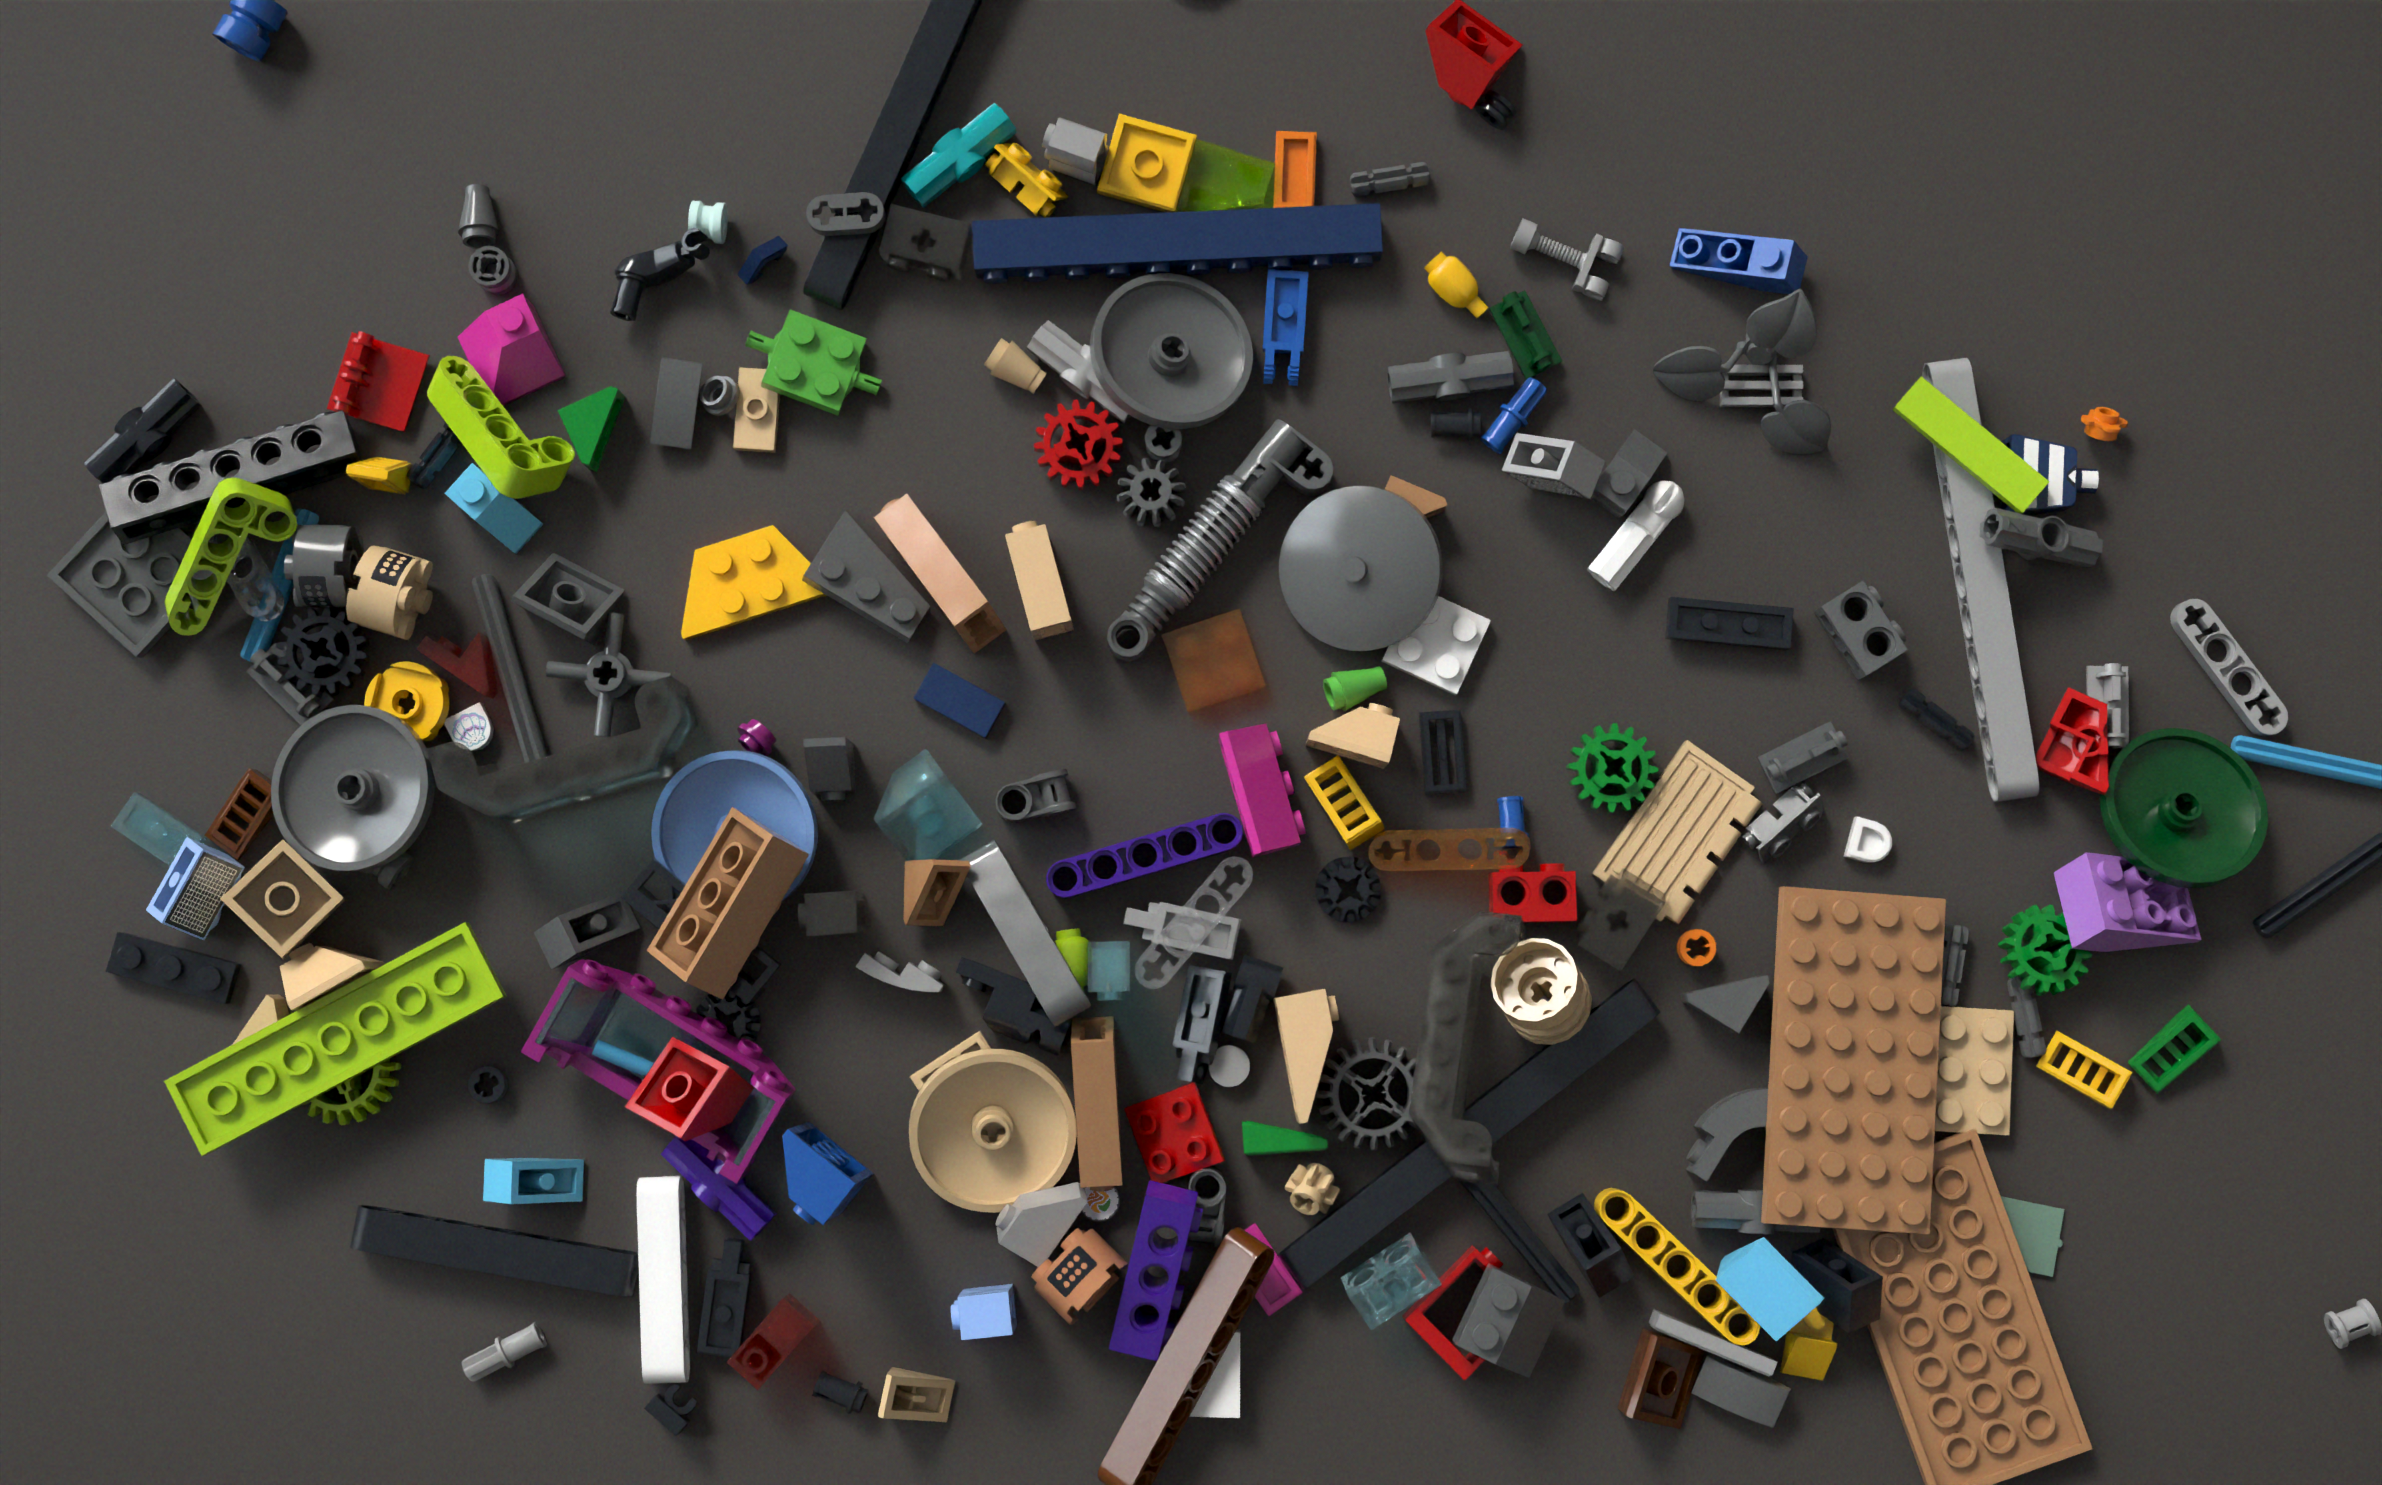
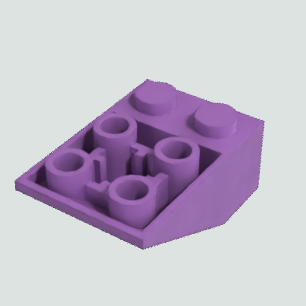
(2120, 908)

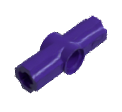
(733, 1200)

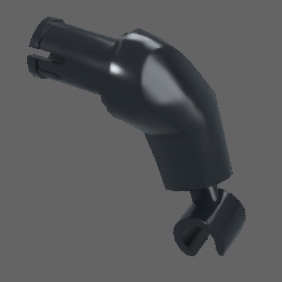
(654, 269)

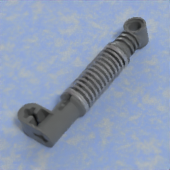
(1215, 529)

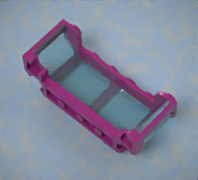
(636, 1017)

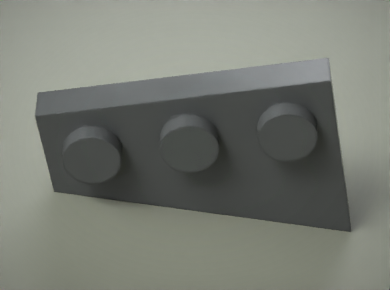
(866, 581)

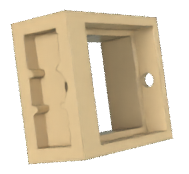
(1038, 580)

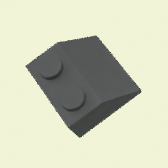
(1508, 1321)

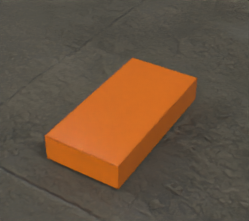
(1294, 169)

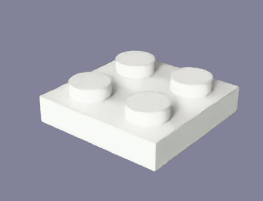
(1441, 646)

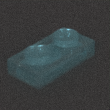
(154, 828)

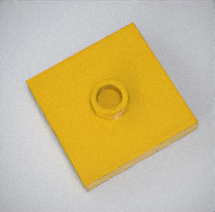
(1146, 164)

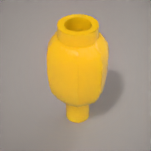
(1455, 283)

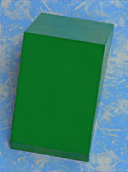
(592, 423)

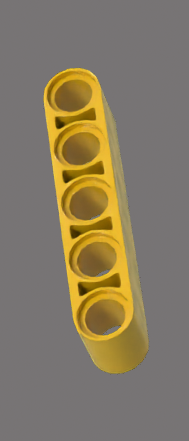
(1658, 1254)

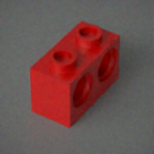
(1532, 904)

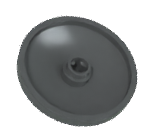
(1171, 351)
(1360, 568)
(352, 788)

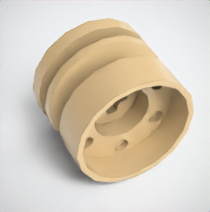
(1537, 970)

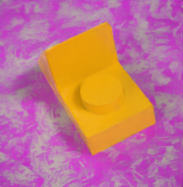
(1809, 1347)

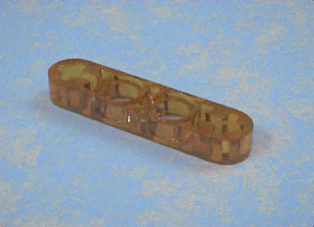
(1449, 856)

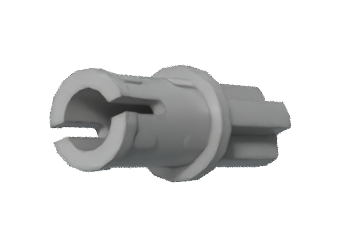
(504, 1352)

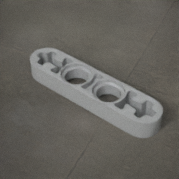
(2234, 662)

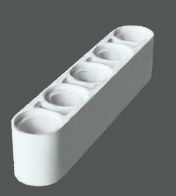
(663, 1280)

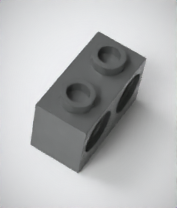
(1851, 635)

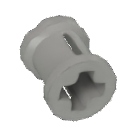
(2352, 1323)

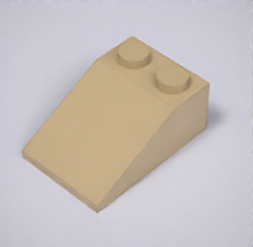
(1305, 1037)

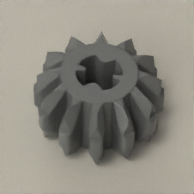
(1136, 492)

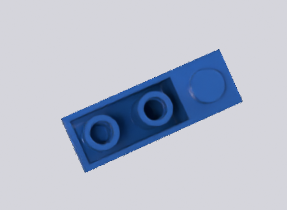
(1741, 259)

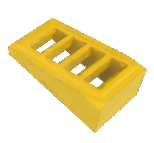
(381, 474)
(1363, 831)
(2115, 1088)

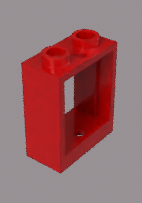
(1415, 1317)

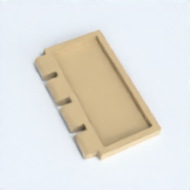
(1679, 826)

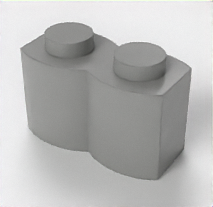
(1075, 150)

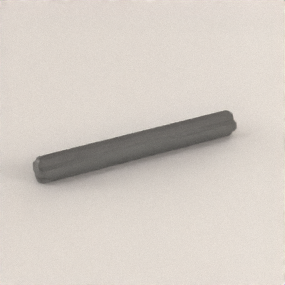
(509, 667)

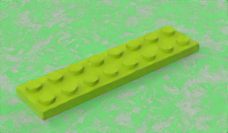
(335, 1038)

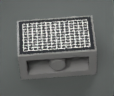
(1553, 465)

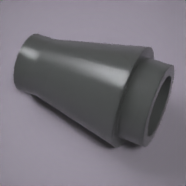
(478, 221)

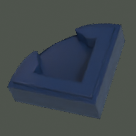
(759, 257)

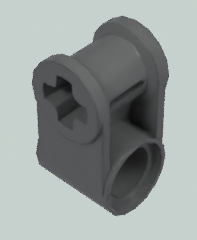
(1038, 797)
(1213, 1208)

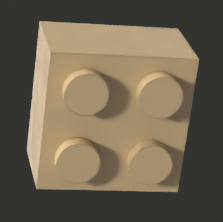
(282, 899)

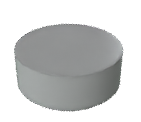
(1229, 1066)

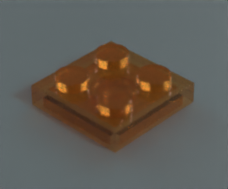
(1213, 660)

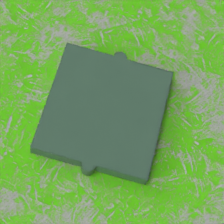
(2036, 1232)

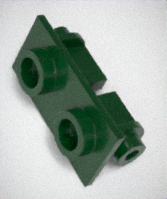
(1525, 334)

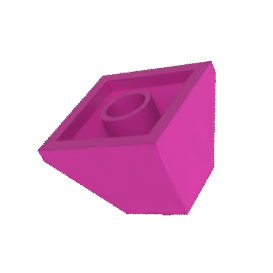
(511, 350)

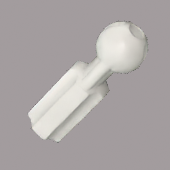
(1637, 534)

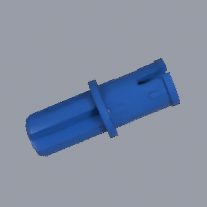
(1514, 415)

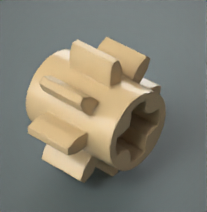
(1312, 1188)

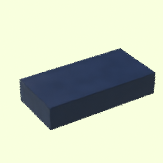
(959, 700)

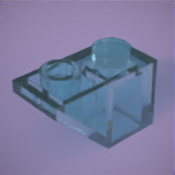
(1109, 969)

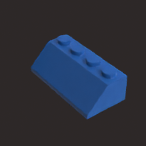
(820, 1174)

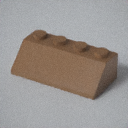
(727, 903)

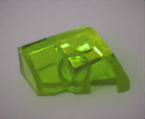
(1223, 179)

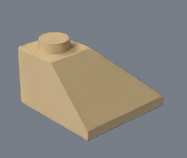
(1359, 735)
(320, 971)

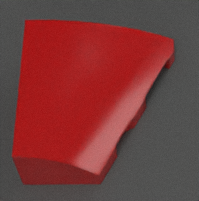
(2077, 743)

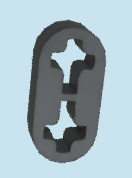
(847, 223)

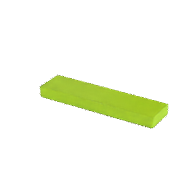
(1970, 445)

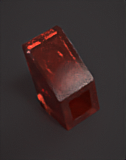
(773, 1341)

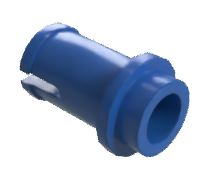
(1511, 816)

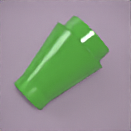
(1351, 687)

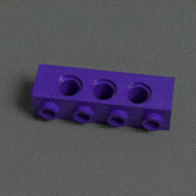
(1162, 1207)

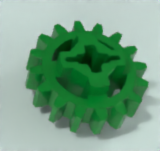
(1626, 781)
(2041, 967)

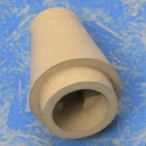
(1014, 366)

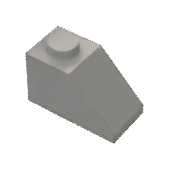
(1039, 1221)

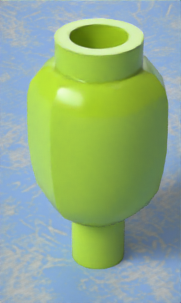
(1075, 951)

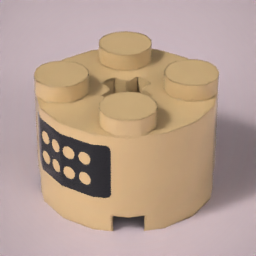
(390, 591)

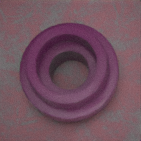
(756, 737)

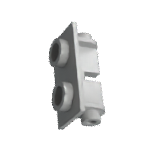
(2111, 687)

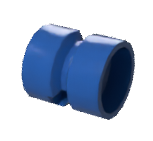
(249, 26)

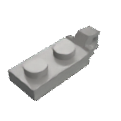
(1218, 943)

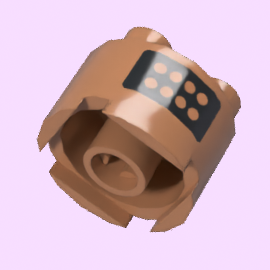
(1078, 1274)

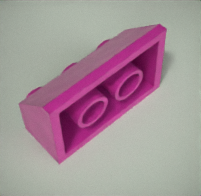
(1261, 789)

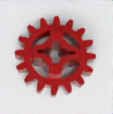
(1061, 454)

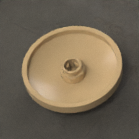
(991, 1129)

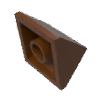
(1660, 1379)

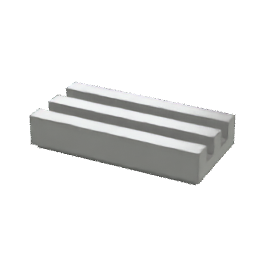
(1795, 385)

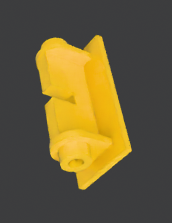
(1015, 167)

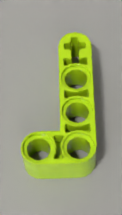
(491, 435)
(221, 557)

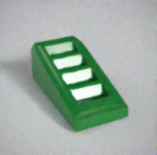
(2184, 1060)
(1270, 1139)

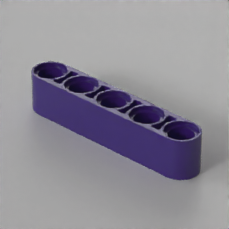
(1123, 855)

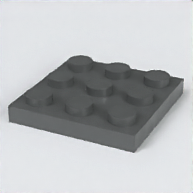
(124, 583)

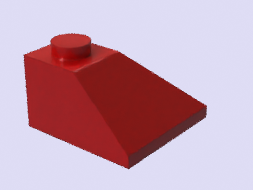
(1468, 52)
(689, 1092)

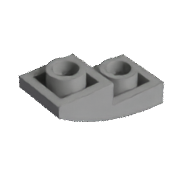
(913, 977)

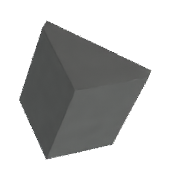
(570, 598)

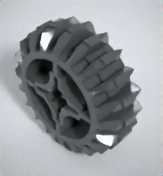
(1343, 1072)

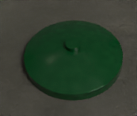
(2184, 808)

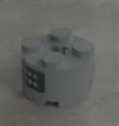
(323, 564)

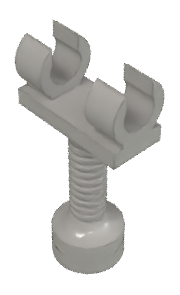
(1605, 249)

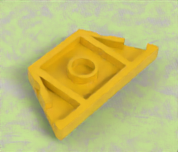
(744, 581)

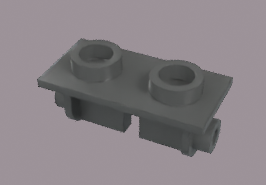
(271, 678)
(1804, 756)
(1797, 813)

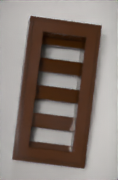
(241, 793)

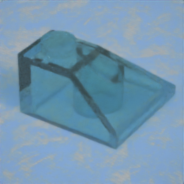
(924, 810)

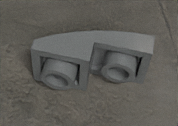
(676, 403)
(1741, 1391)

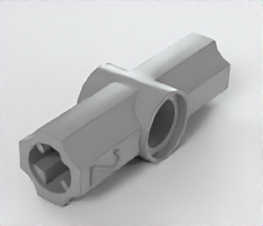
(1073, 364)

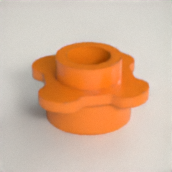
(2103, 423)

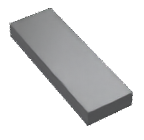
(1712, 1343)

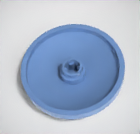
(705, 792)

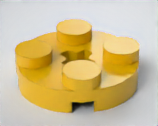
(428, 692)

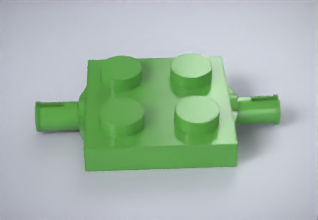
(813, 362)

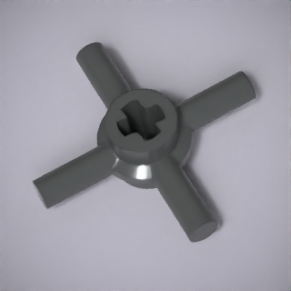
(601, 663)

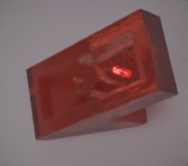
(473, 667)

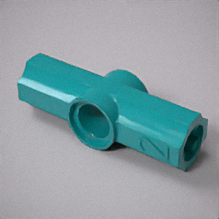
(958, 155)

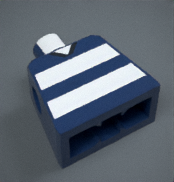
(2059, 467)

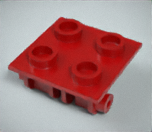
(378, 381)
(1174, 1133)

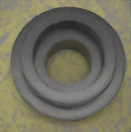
(719, 395)

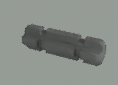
(1389, 179)
(1953, 962)
(2026, 1019)

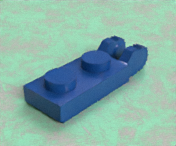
(1284, 321)

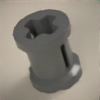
(1158, 452)

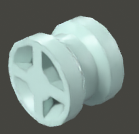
(709, 219)

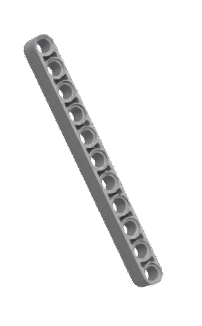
(1984, 608)

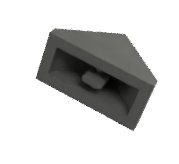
(1729, 1002)

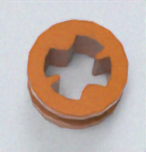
(1694, 935)

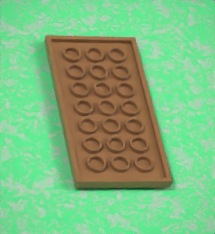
(1853, 1060)
(1968, 1334)

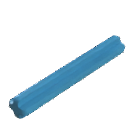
(262, 632)
(2308, 761)

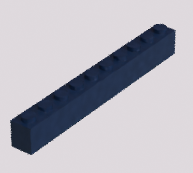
(1177, 242)

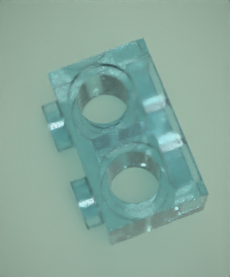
(1390, 1281)

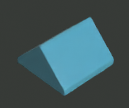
(1767, 1287)

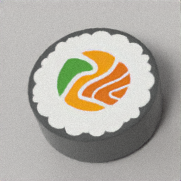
(1101, 1205)

